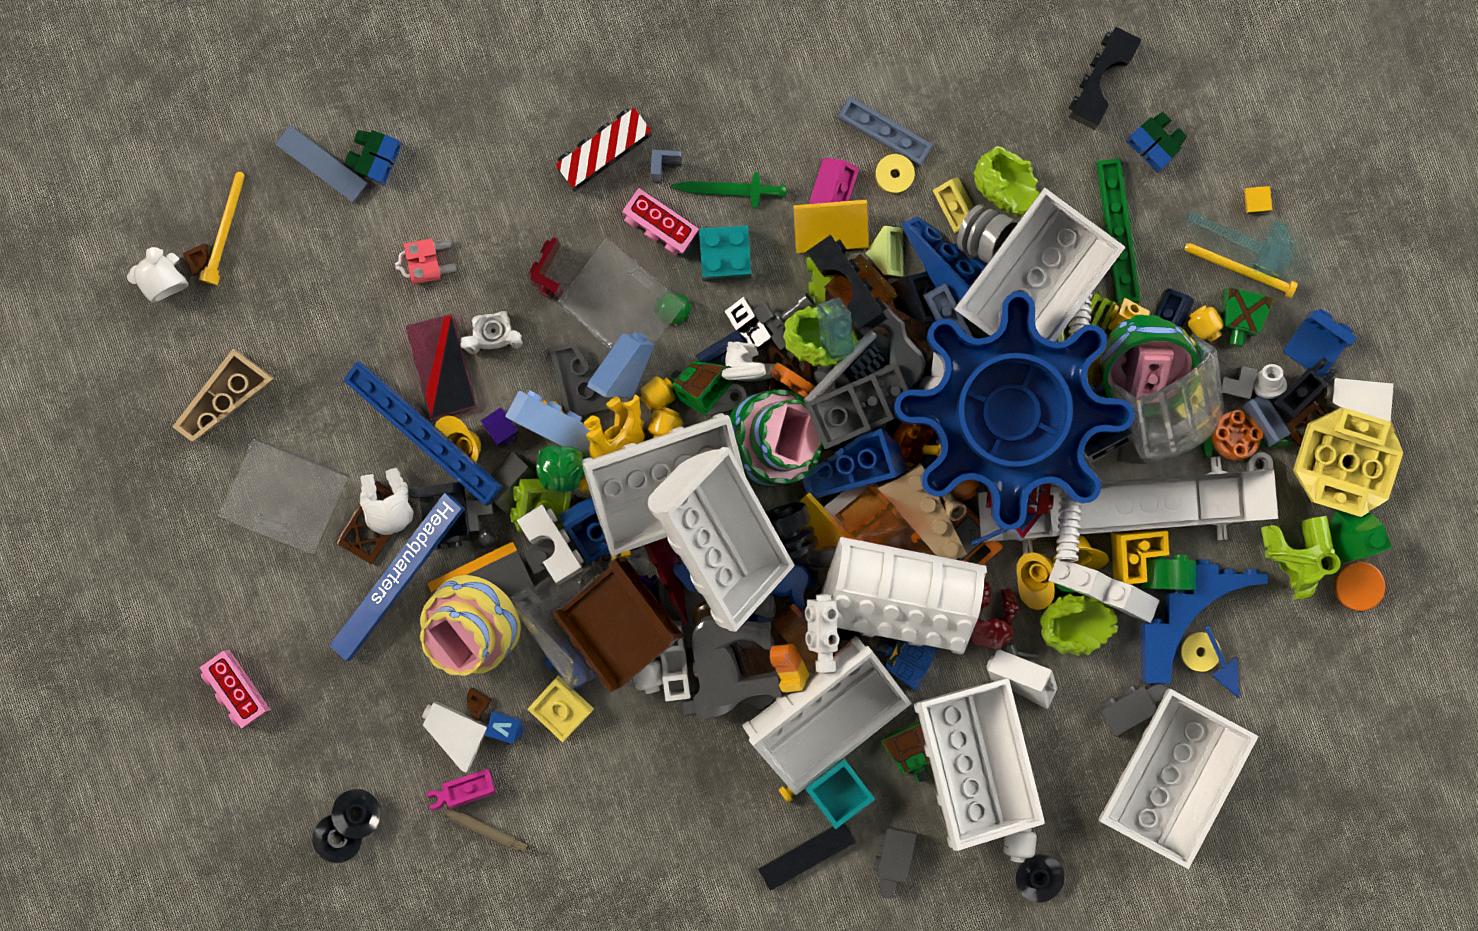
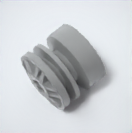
(984, 232)

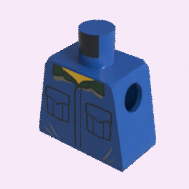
(907, 660)

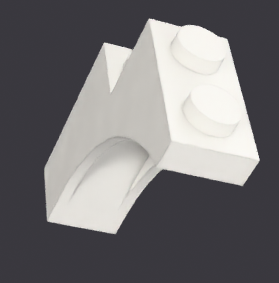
(1104, 589)

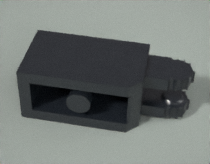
(1303, 391)

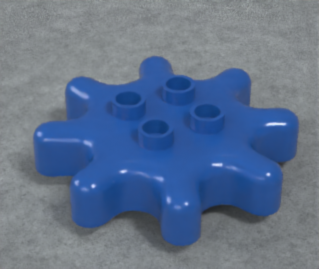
(1013, 411)

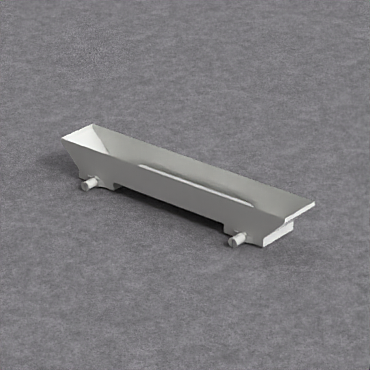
(1161, 502)

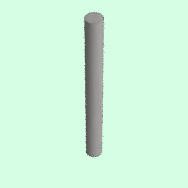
(841, 367)

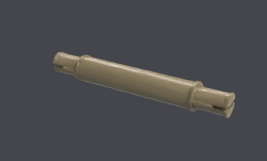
(485, 830)

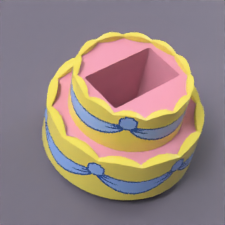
(468, 626)

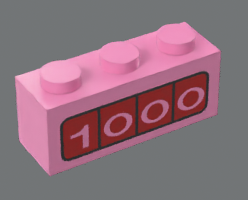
(660, 223)
(234, 689)

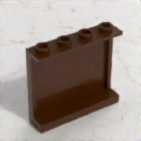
(618, 625)

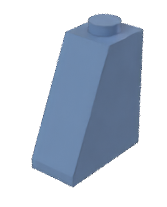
(622, 366)

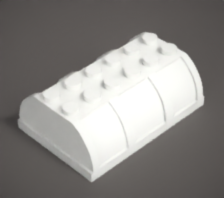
(1049, 256)
(627, 478)
(721, 535)
(905, 594)
(827, 720)
(979, 763)
(1178, 778)

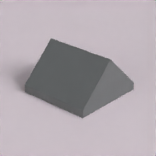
(509, 476)

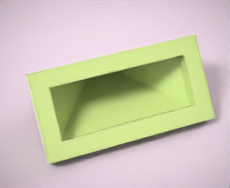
(888, 251)

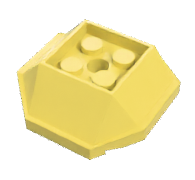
(1373, 464)

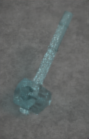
(1272, 254)

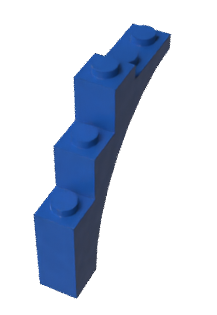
(1161, 639)

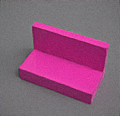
(834, 181)

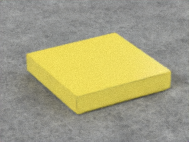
(560, 709)

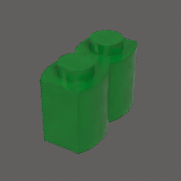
(1171, 574)

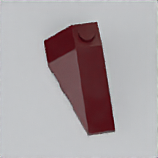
(664, 559)

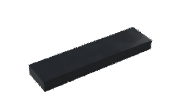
(806, 855)

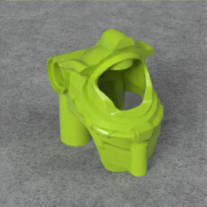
(1305, 564)

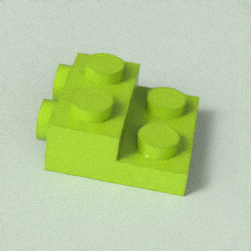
(531, 495)

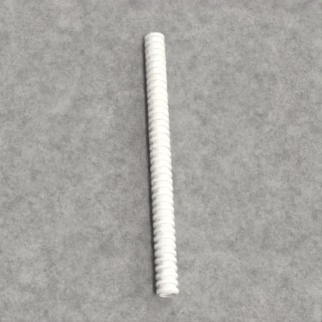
(1069, 509)

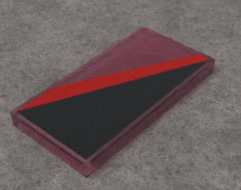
(441, 366)

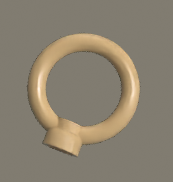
(954, 508)

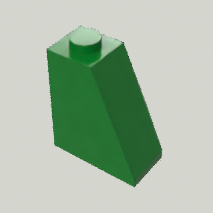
(1357, 536)

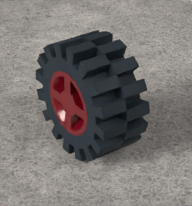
(865, 363)

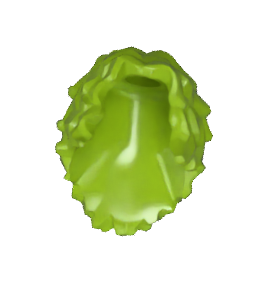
(1006, 181)
(803, 338)
(1077, 624)

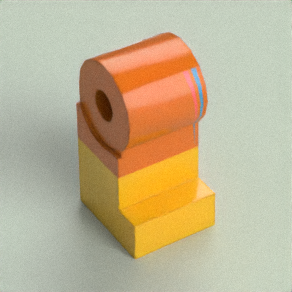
(789, 667)

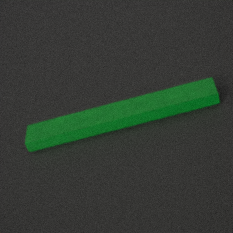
(1118, 226)

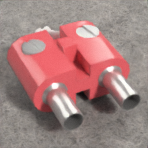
(423, 261)

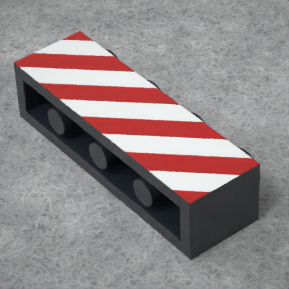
(603, 149)

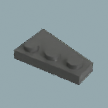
(573, 379)

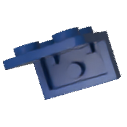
(1319, 338)

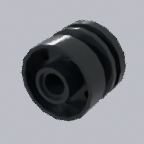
(789, 524)

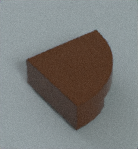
(197, 258)
(477, 703)

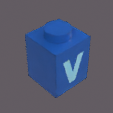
(505, 727)

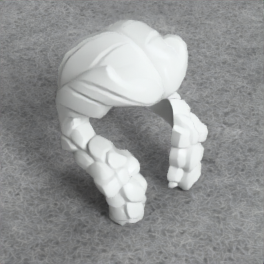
(393, 512)

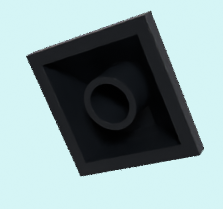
(910, 296)

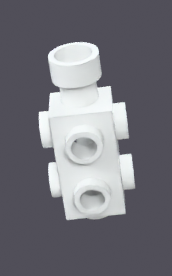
(820, 629)

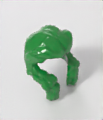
(560, 468)

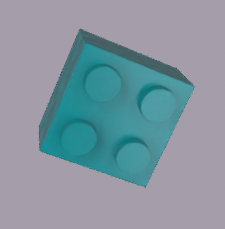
(725, 253)
(840, 793)

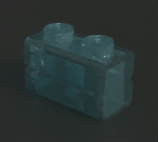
(835, 328)

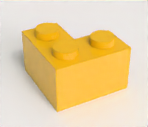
(1132, 549)

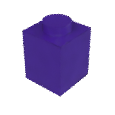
(500, 427)

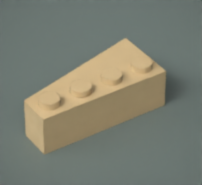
(224, 393)
(923, 512)

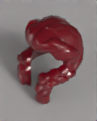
(994, 632)

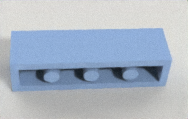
(549, 421)

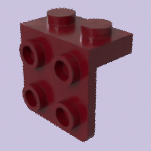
(546, 286)

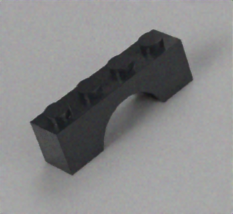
(1117, 51)
(831, 261)

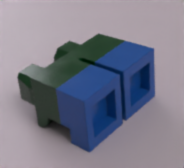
(1149, 133)
(372, 166)

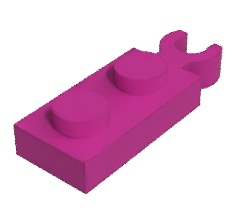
(463, 790)

